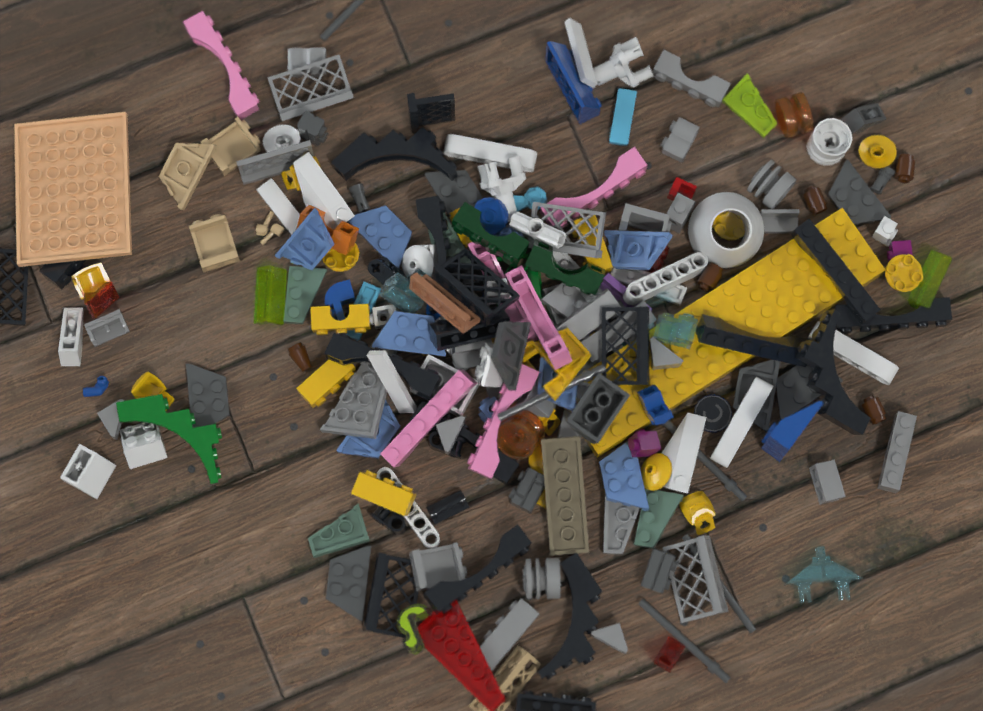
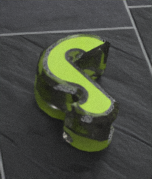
(407, 626)

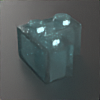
(397, 292)
(676, 331)

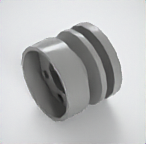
(771, 184)
(542, 578)

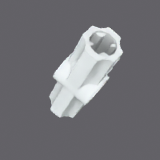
(529, 225)

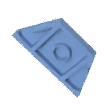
(383, 232)
(308, 242)
(636, 248)
(407, 333)
(568, 398)
(372, 447)
(623, 478)

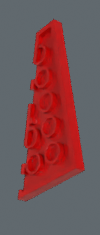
(456, 648)

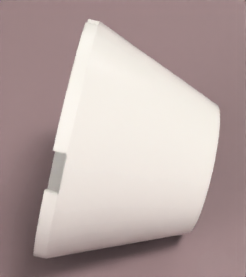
(701, 229)

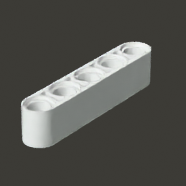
(488, 152)
(659, 284)
(862, 357)
(741, 422)
(416, 514)

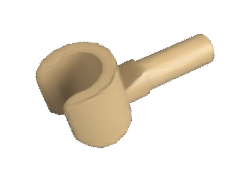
(263, 229)
(275, 229)

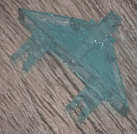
(823, 571)

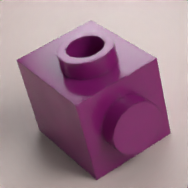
(899, 247)
(644, 443)

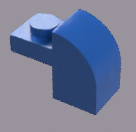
(339, 295)
(654, 405)

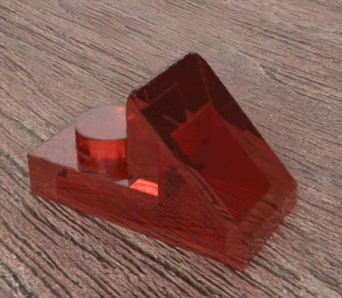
(101, 299)
(669, 654)

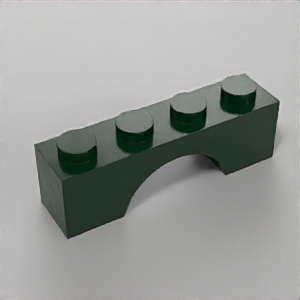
(509, 247)
(586, 278)

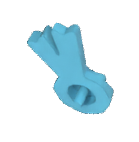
(532, 195)

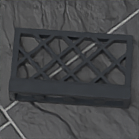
(430, 110)
(17, 287)
(464, 293)
(642, 344)
(376, 593)

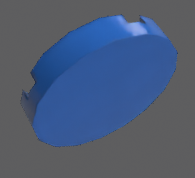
(493, 214)

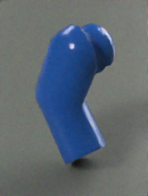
(98, 389)

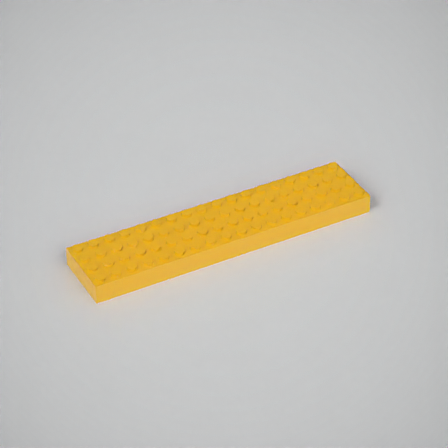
(764, 299)

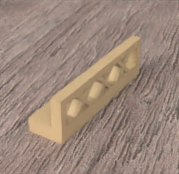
(512, 667)

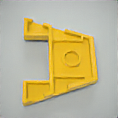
(566, 374)

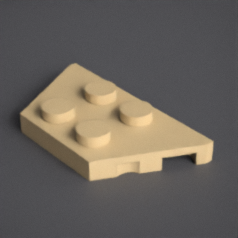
(185, 170)

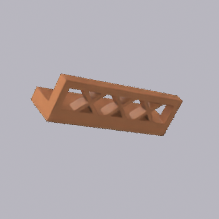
(443, 302)

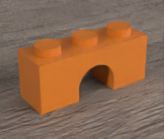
(343, 235)

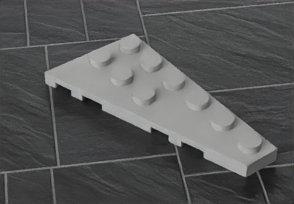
(359, 404)

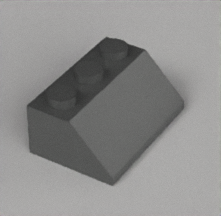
(597, 409)

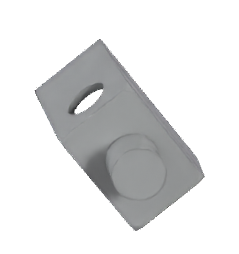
(680, 212)

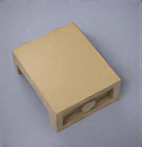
(233, 145)
(214, 242)

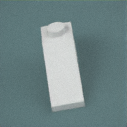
(71, 337)

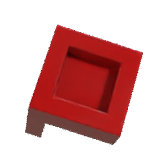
(682, 187)

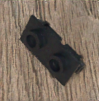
(448, 507)

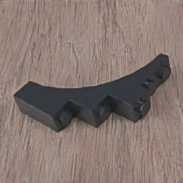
(393, 147)
(824, 378)
(576, 646)

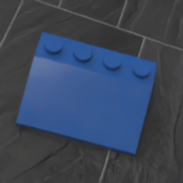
(565, 72)
(782, 436)

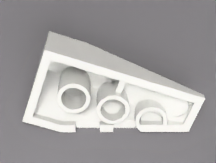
(320, 192)
(683, 451)

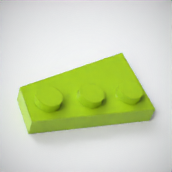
(749, 106)

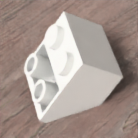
(487, 372)
(142, 444)
(88, 471)

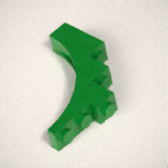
(201, 439)

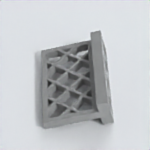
(316, 103)
(272, 162)
(570, 247)
(711, 575)

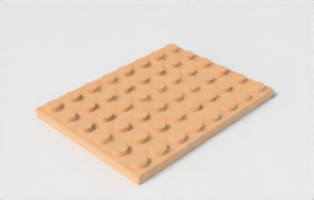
(72, 189)

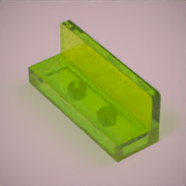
(933, 275)
(270, 295)

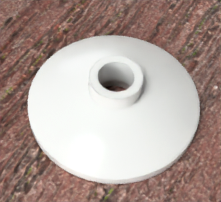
(280, 137)
(422, 258)

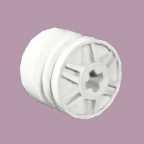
(832, 132)

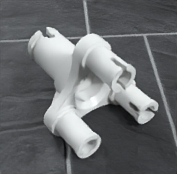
(619, 66)
(500, 187)

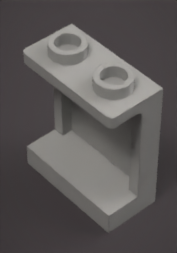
(644, 219)
(437, 565)

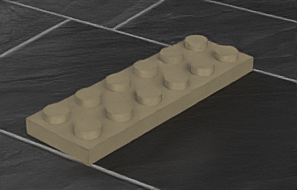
(565, 495)

